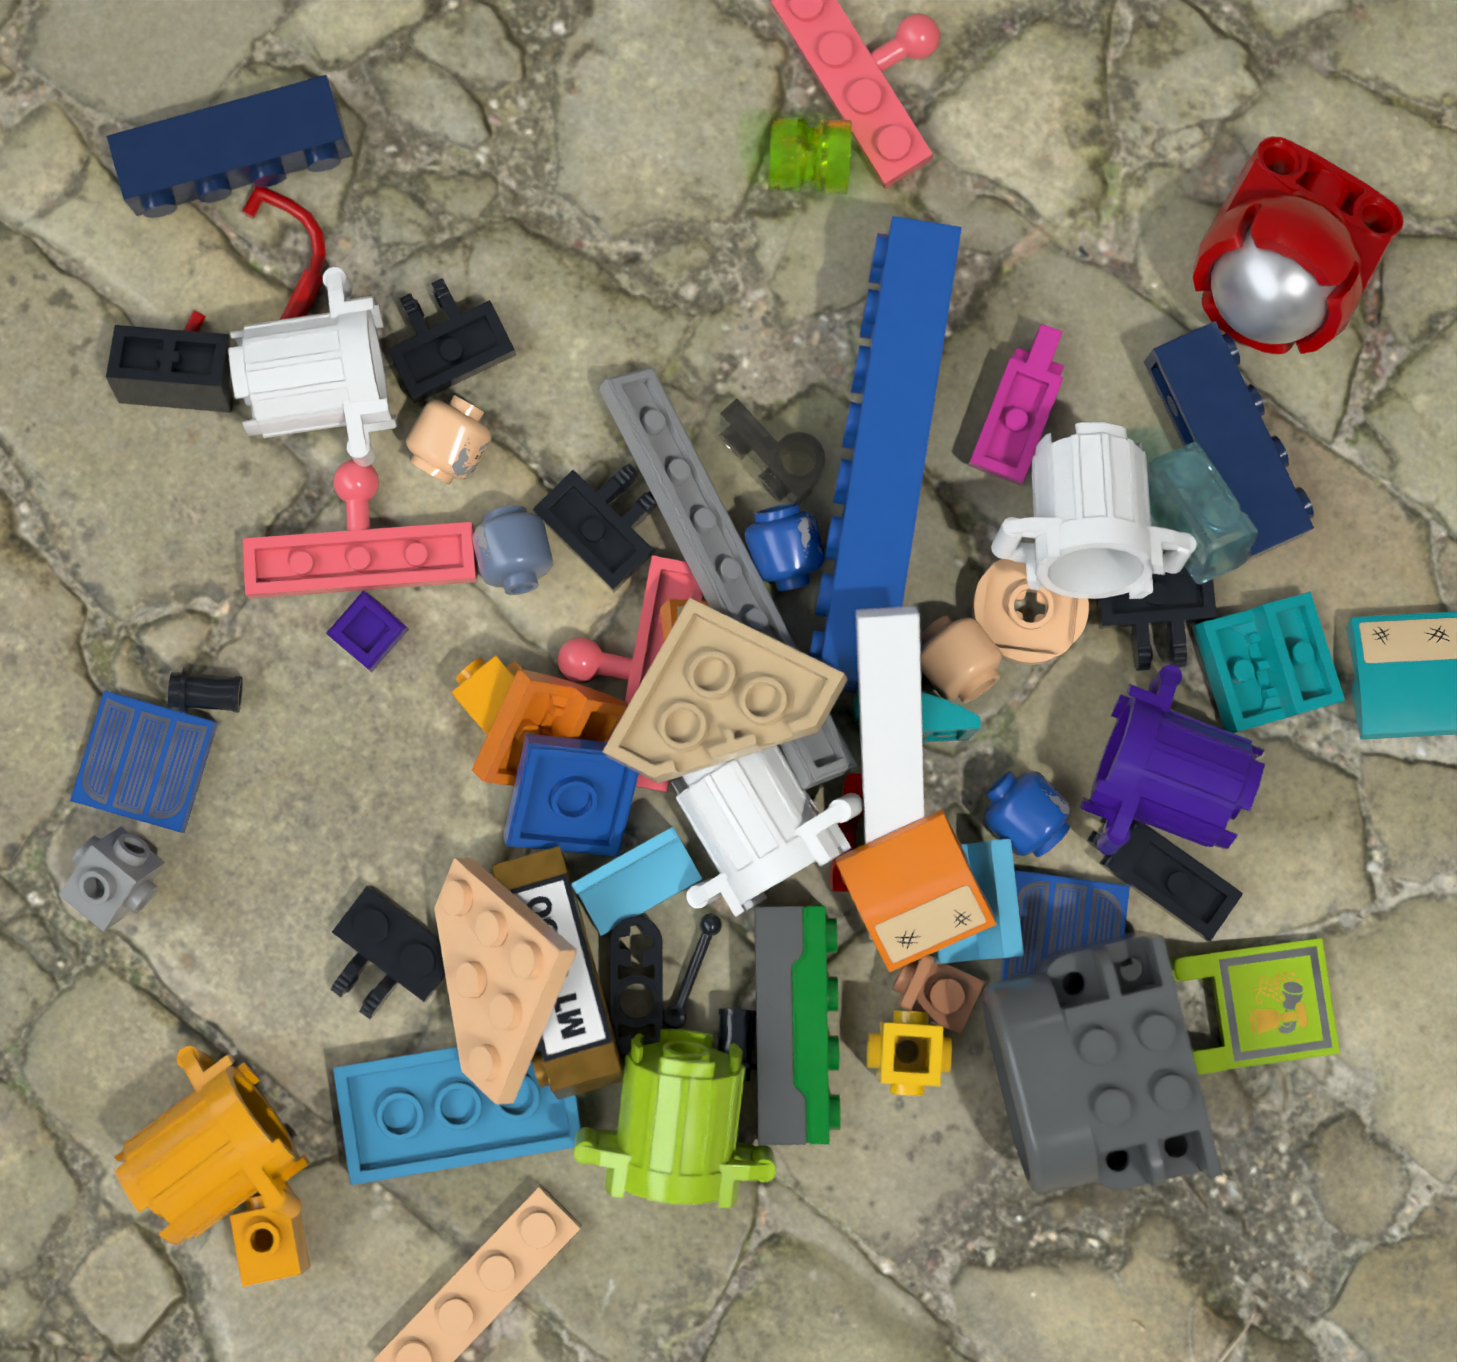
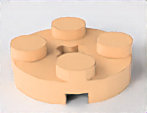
(1020, 640)

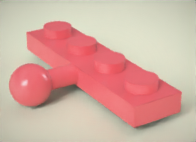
(856, 81)
(361, 555)
(583, 660)

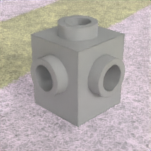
(112, 878)

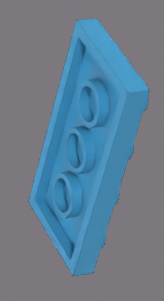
(428, 1117)

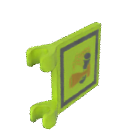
(1267, 1002)

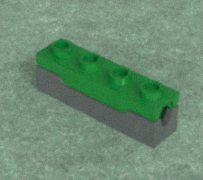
(793, 1025)

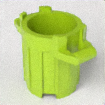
(678, 1125)

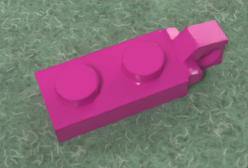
(1020, 409)

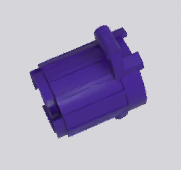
(1171, 771)

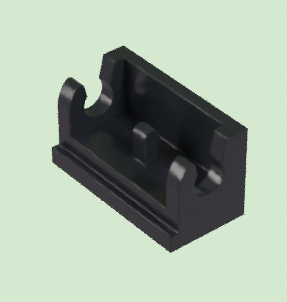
(170, 368)

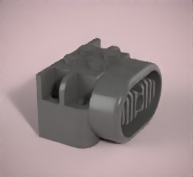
(1100, 1068)

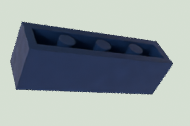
(230, 147)
(1216, 408)

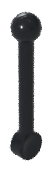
(675, 1015)

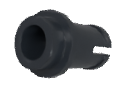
(204, 691)
(737, 1028)

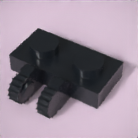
(451, 349)
(595, 529)
(1172, 602)
(394, 945)

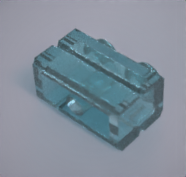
(1194, 499)

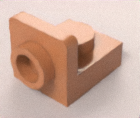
(939, 990)

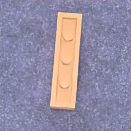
(485, 1283)

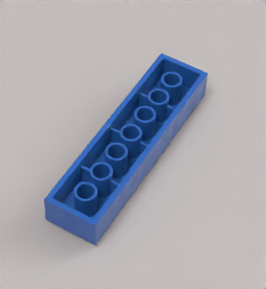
(886, 433)

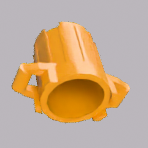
(211, 1152)

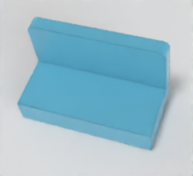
(995, 874)
(637, 880)

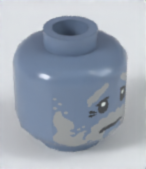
(512, 549)

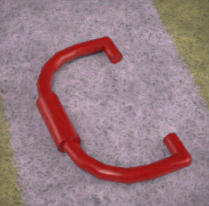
(311, 278)

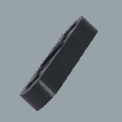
(622, 957)

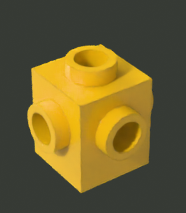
(932, 1057)

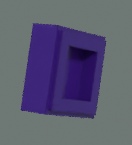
(367, 631)

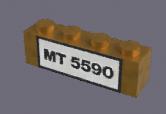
(578, 1040)

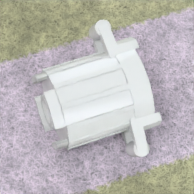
(316, 371)
(1092, 519)
(758, 826)

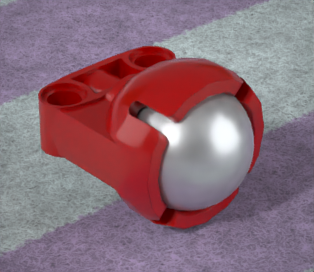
(1292, 249)

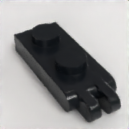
(1171, 879)

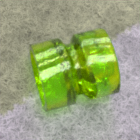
(810, 155)

